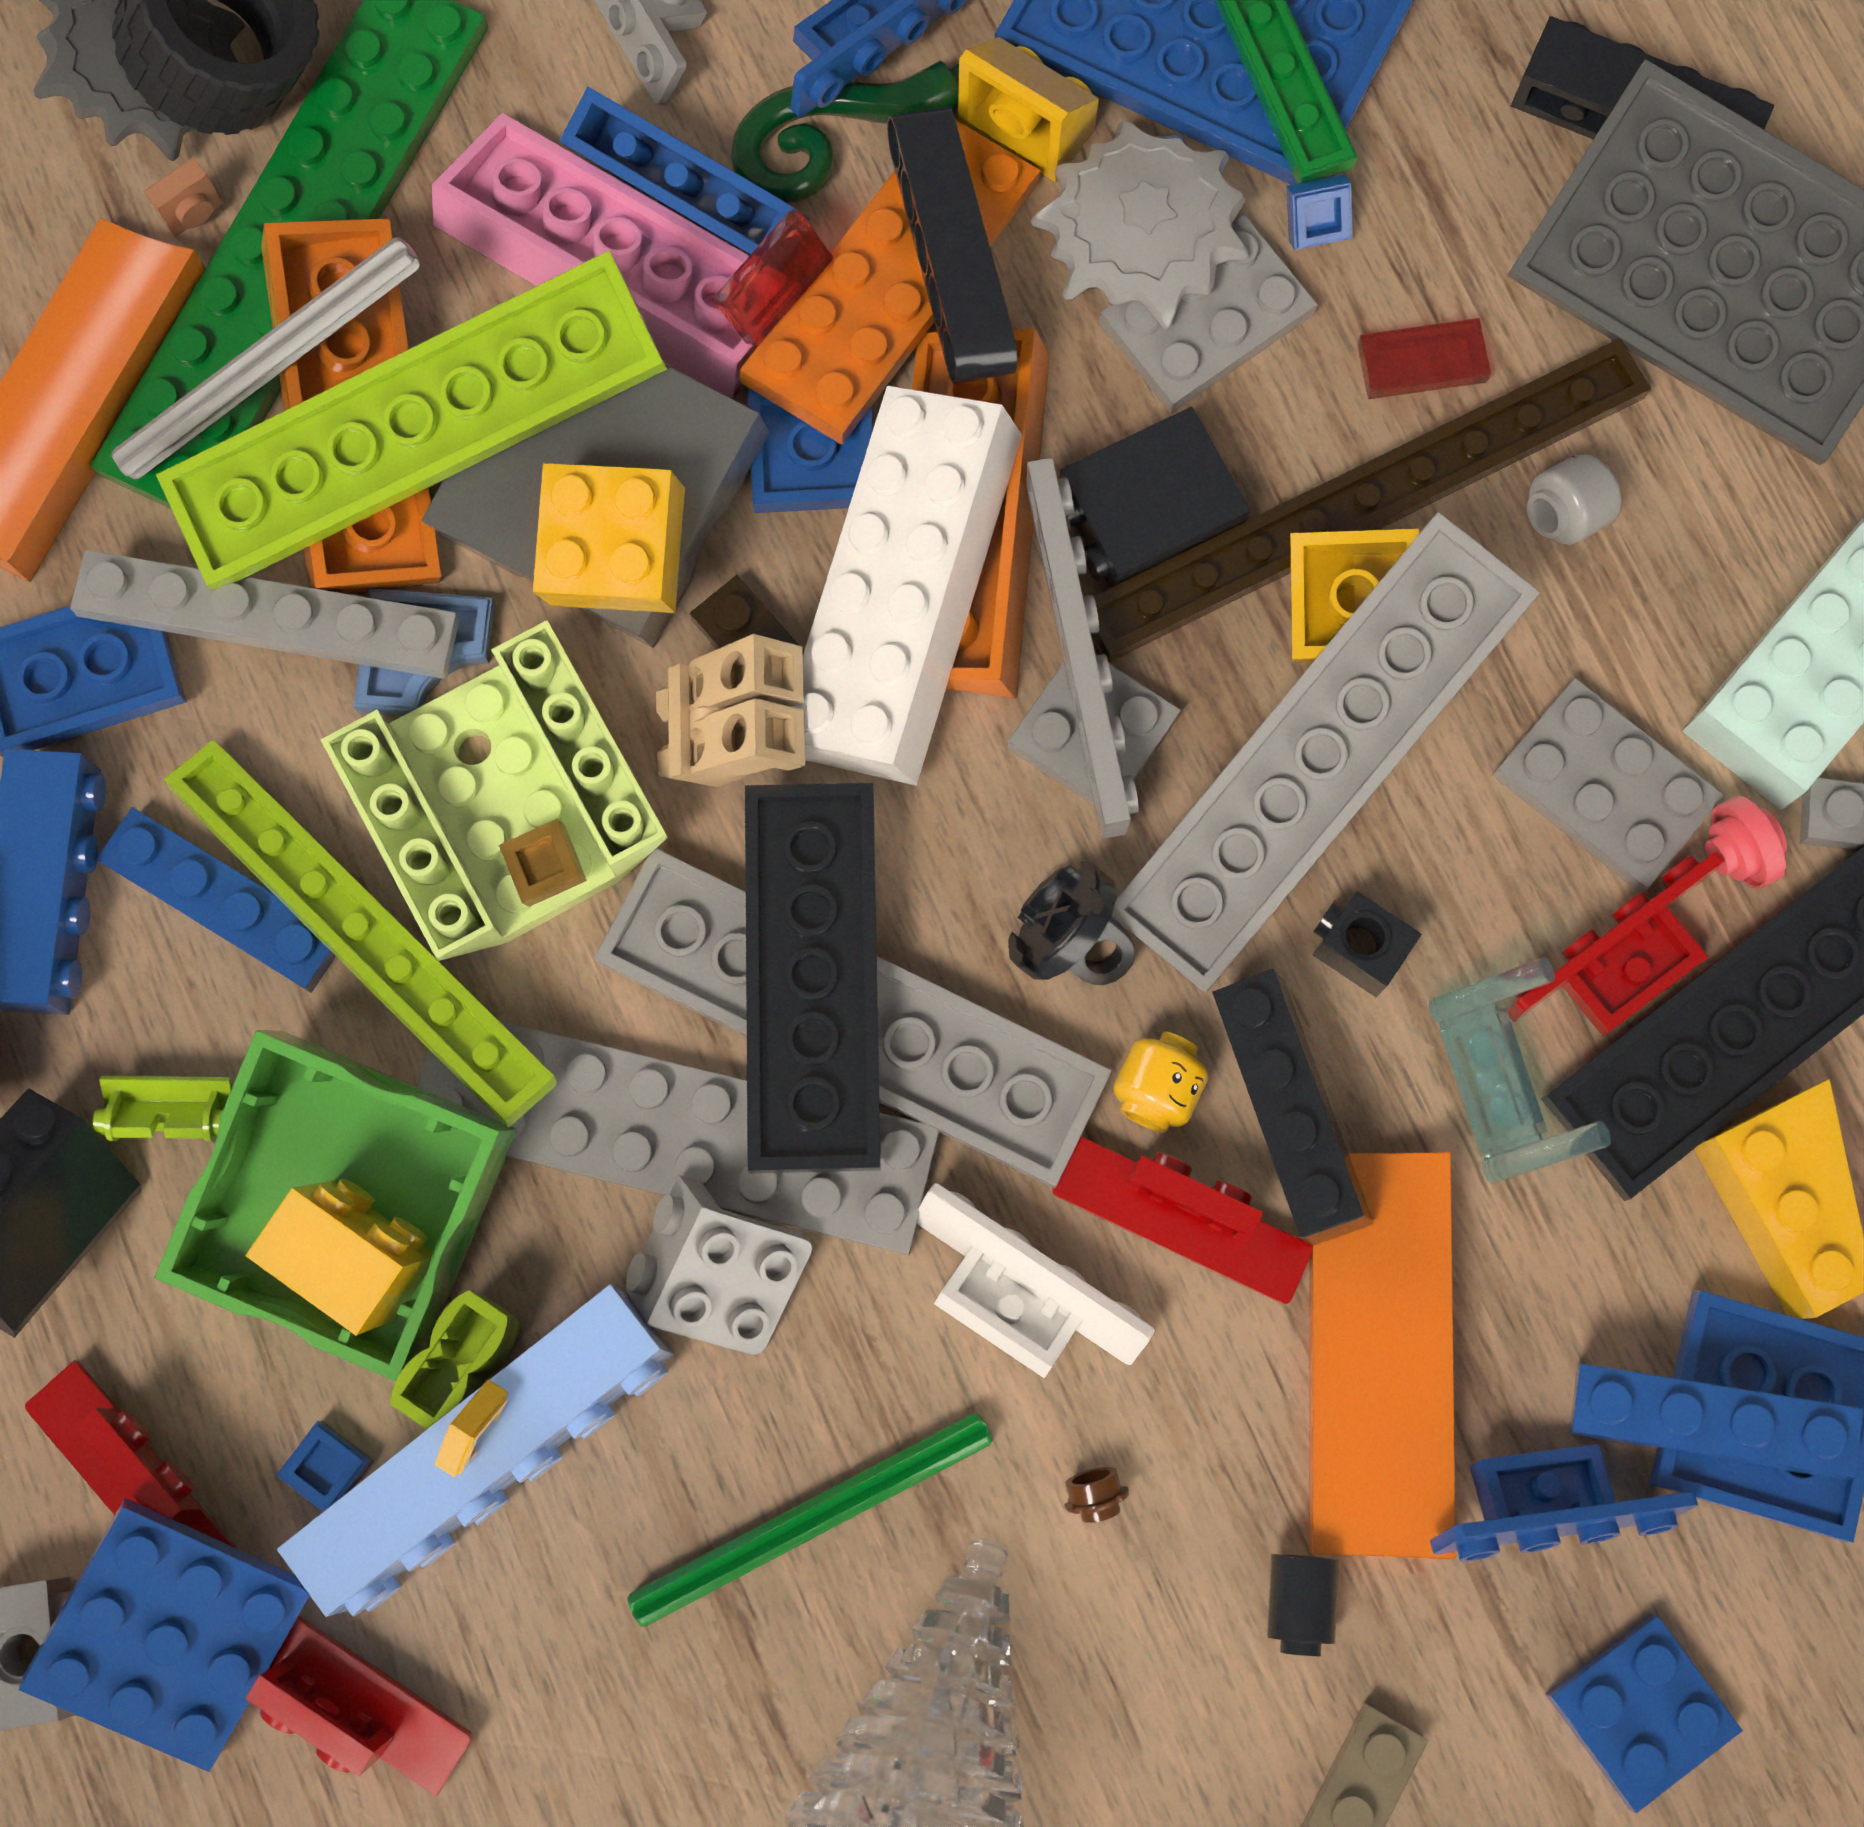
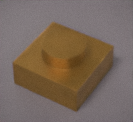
(542, 863)

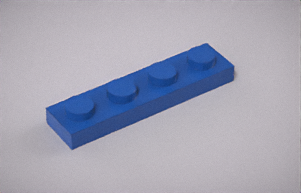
(215, 897)

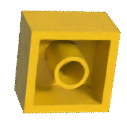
(609, 538)
(343, 1254)

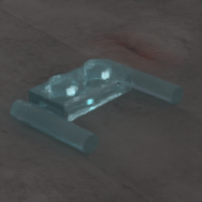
(1496, 1078)

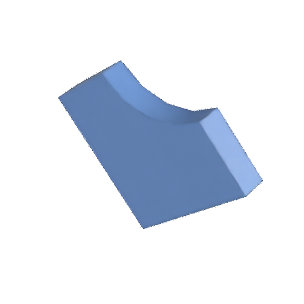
(402, 692)

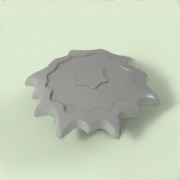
(1144, 220)

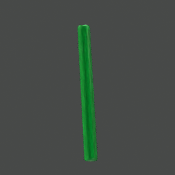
(809, 1519)

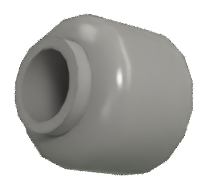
(1574, 499)

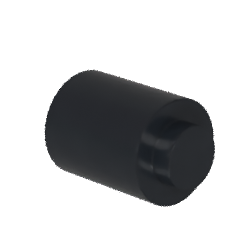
(1303, 1603)

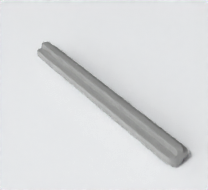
(266, 358)

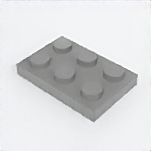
(1215, 333)
(1608, 786)

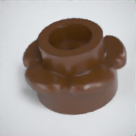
(1095, 1494)

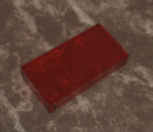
(773, 278)
(1423, 358)

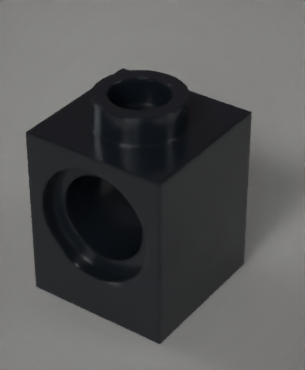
(1392, 938)

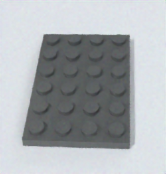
(1714, 260)

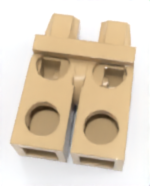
(733, 713)

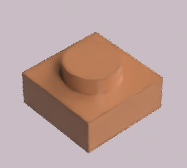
(184, 197)

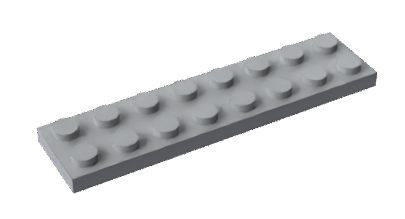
(1323, 751)
(937, 1052)
(655, 1119)

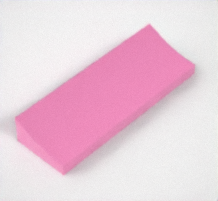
(551, 211)

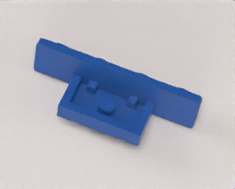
(853, 41)
(1550, 1496)

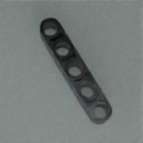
(951, 245)

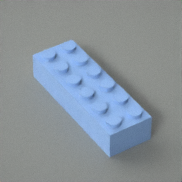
(411, 1506)

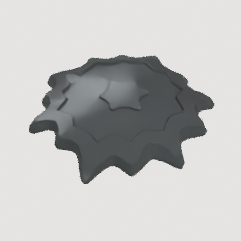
(87, 72)

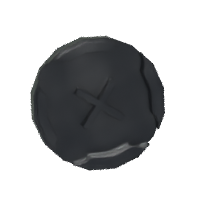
(1063, 924)

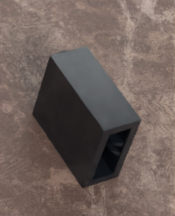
(1151, 498)

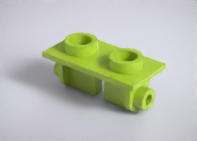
(161, 1104)

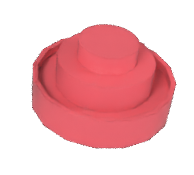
(1748, 842)

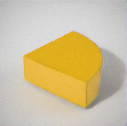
(468, 1425)

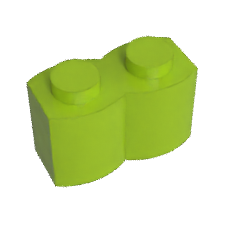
(464, 1345)

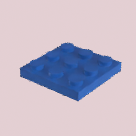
(1777, 1355)
(165, 1635)

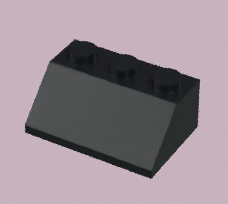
(55, 1201)

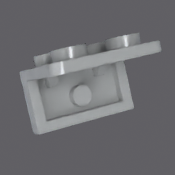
(714, 1271)

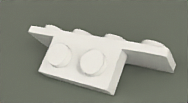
(1020, 1294)

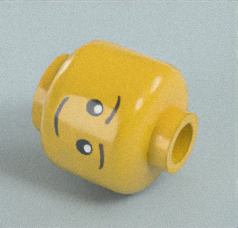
(1160, 1082)

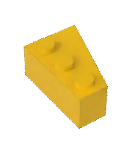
(1793, 1200)

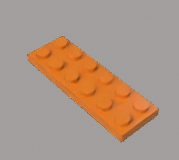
(871, 301)

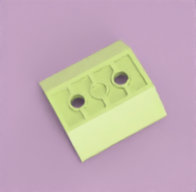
(446, 818)

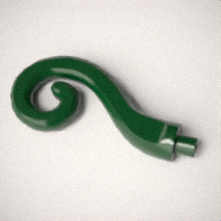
(870, 102)

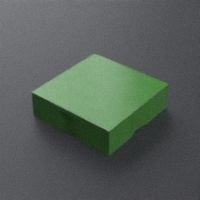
(322, 1118)

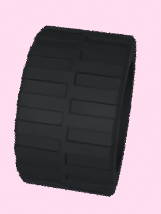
(202, 88)

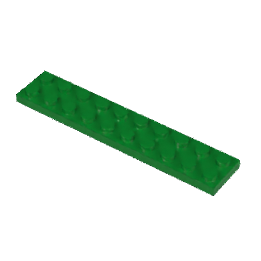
(331, 165)

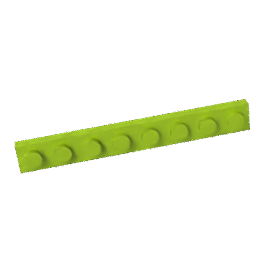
(361, 934)

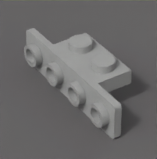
(644, 35)

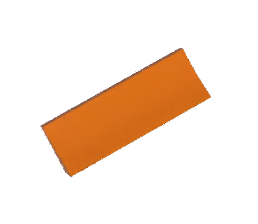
(299, 264)
(78, 378)
(993, 631)
(1384, 1367)

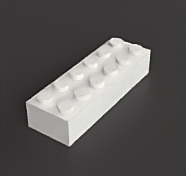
(904, 581)

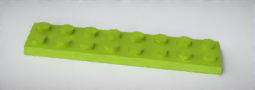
(411, 421)

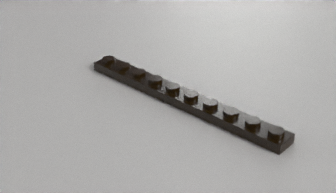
(1369, 496)

